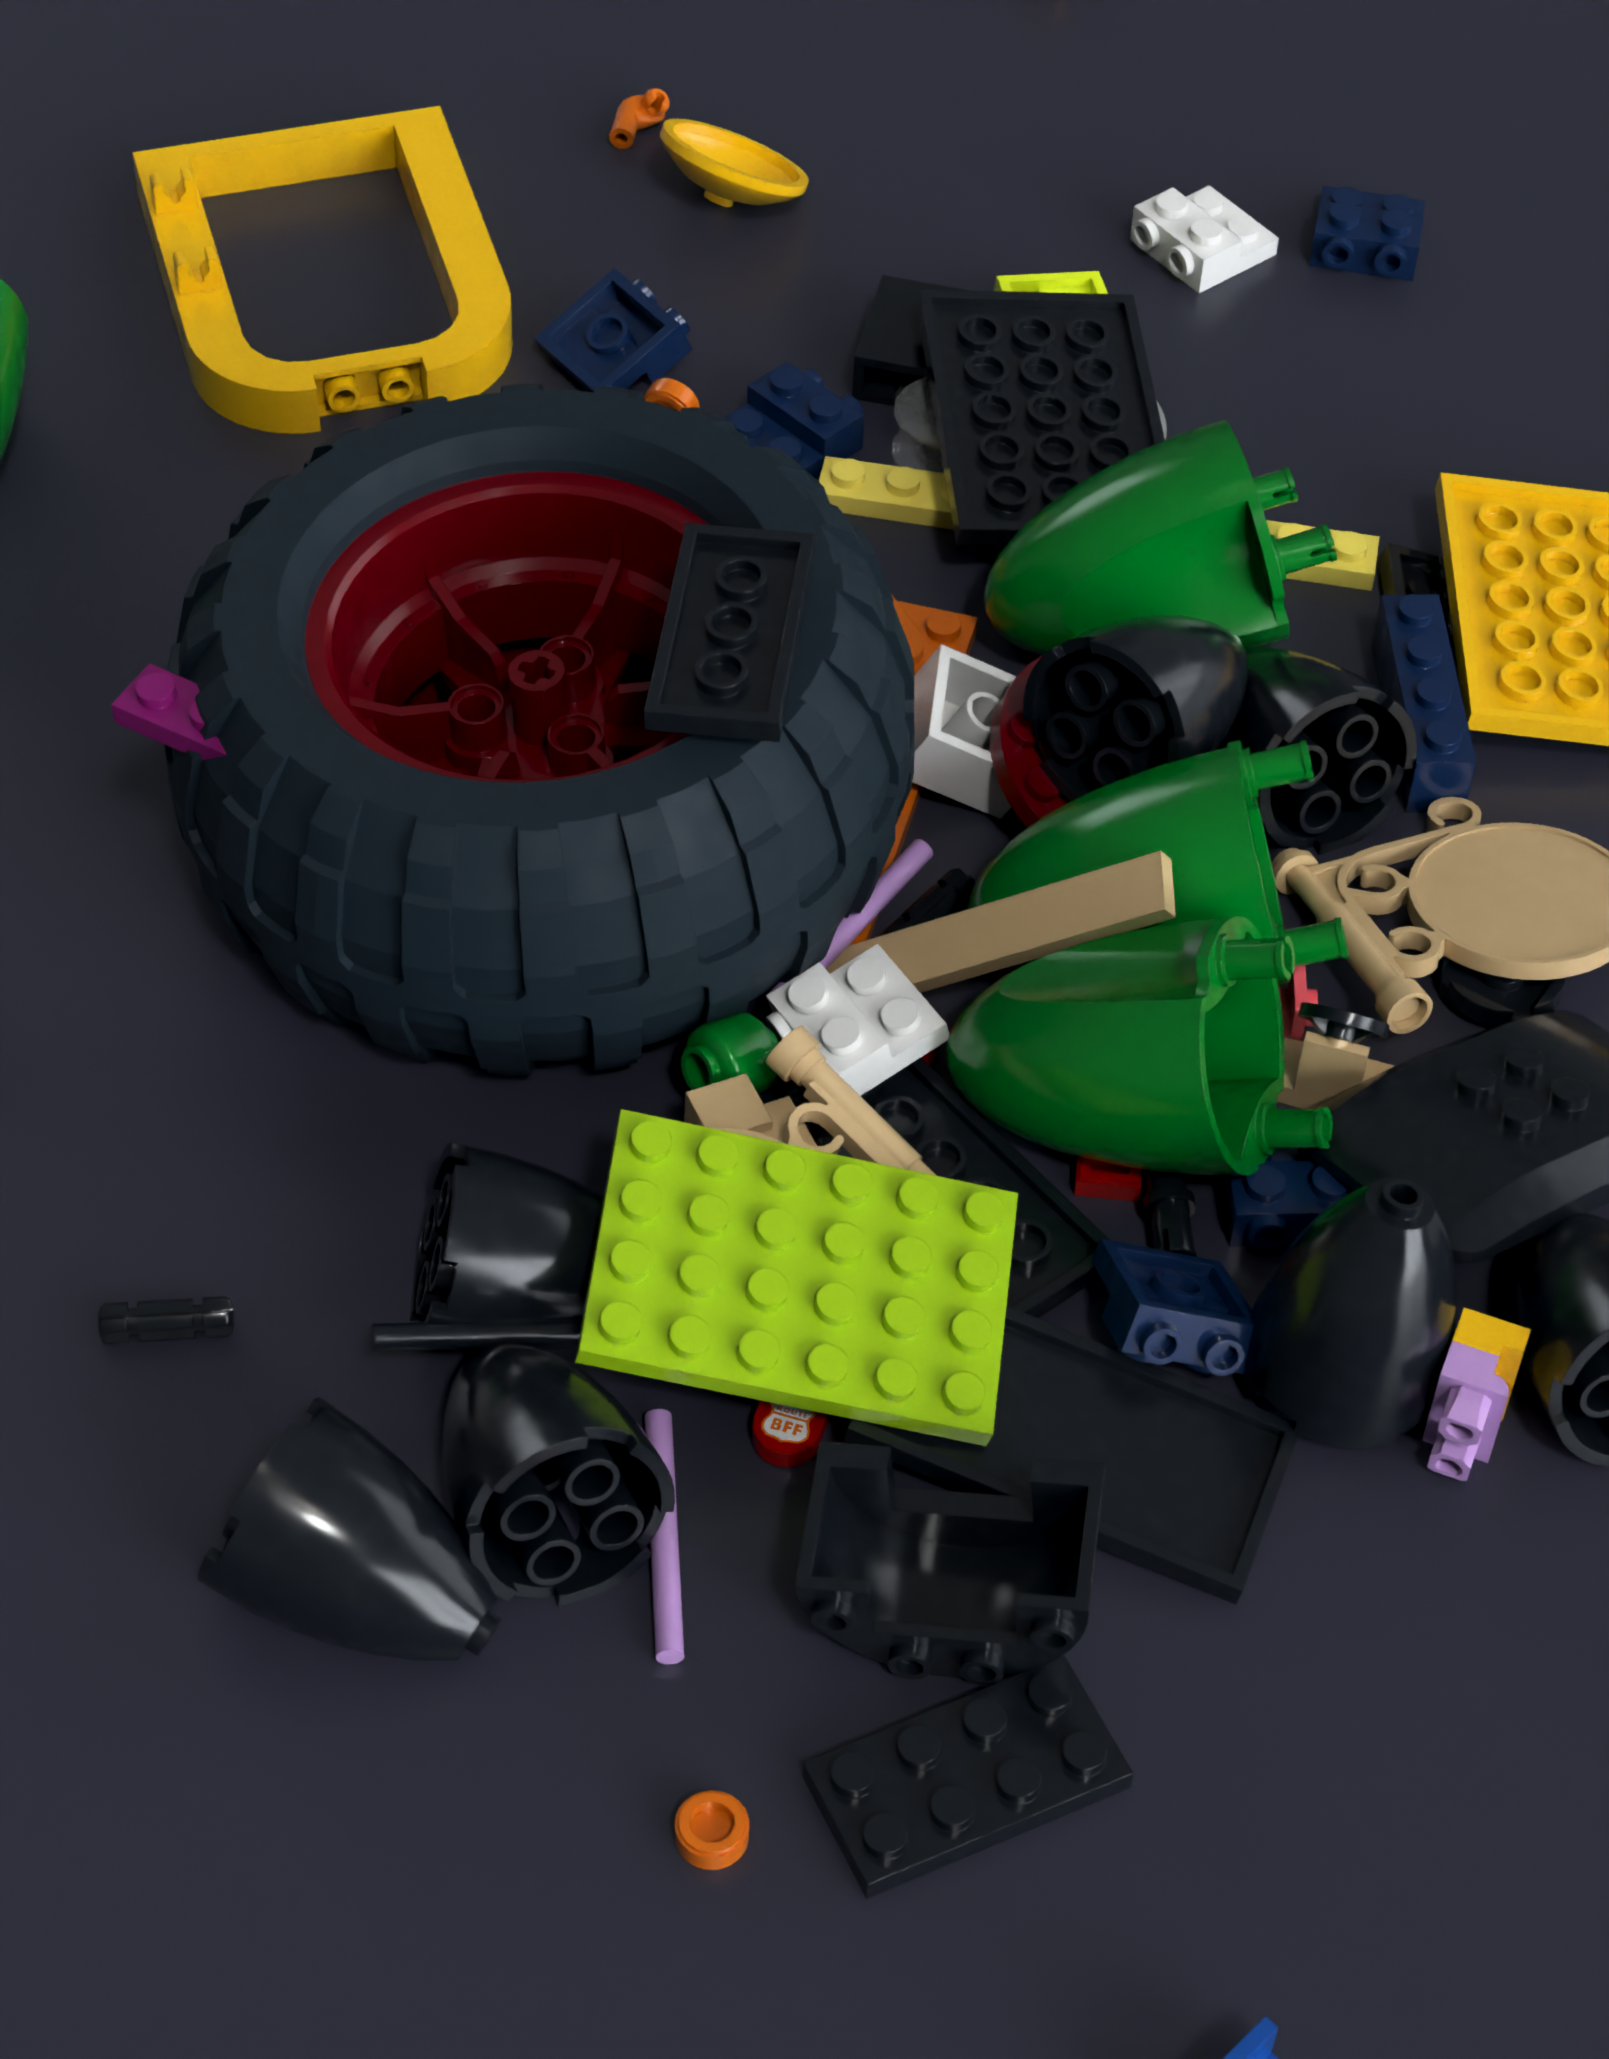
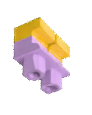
(1473, 1392)

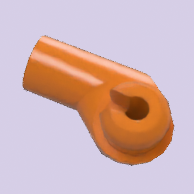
(638, 114)

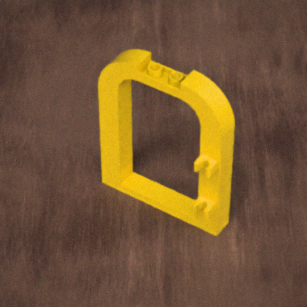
(295, 394)

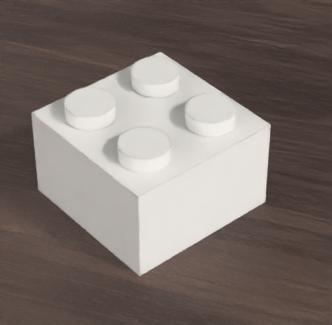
(952, 729)

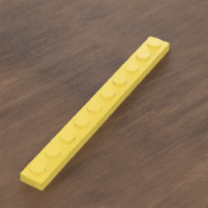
(923, 499)

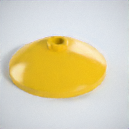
(731, 164)

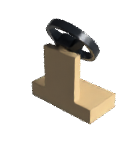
(1329, 1060)

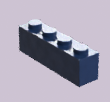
(1421, 676)

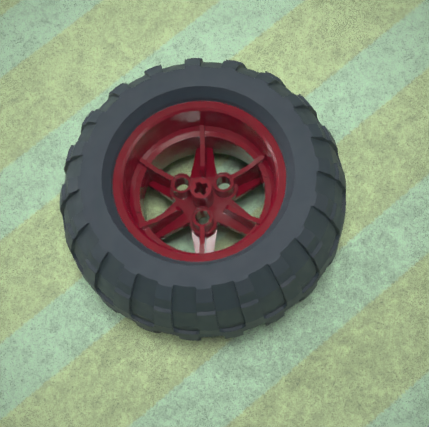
(428, 711)

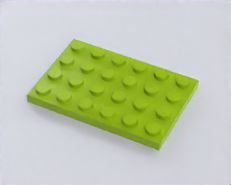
(800, 1278)

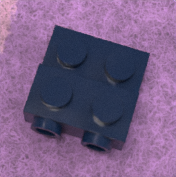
(1367, 233)
(615, 335)
(800, 417)
(1278, 1199)
(1173, 1308)

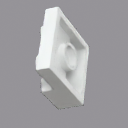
(1200, 236)
(862, 1016)

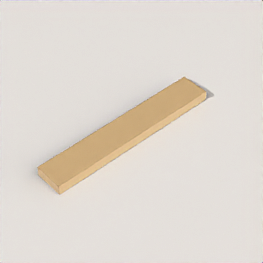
(1029, 923)

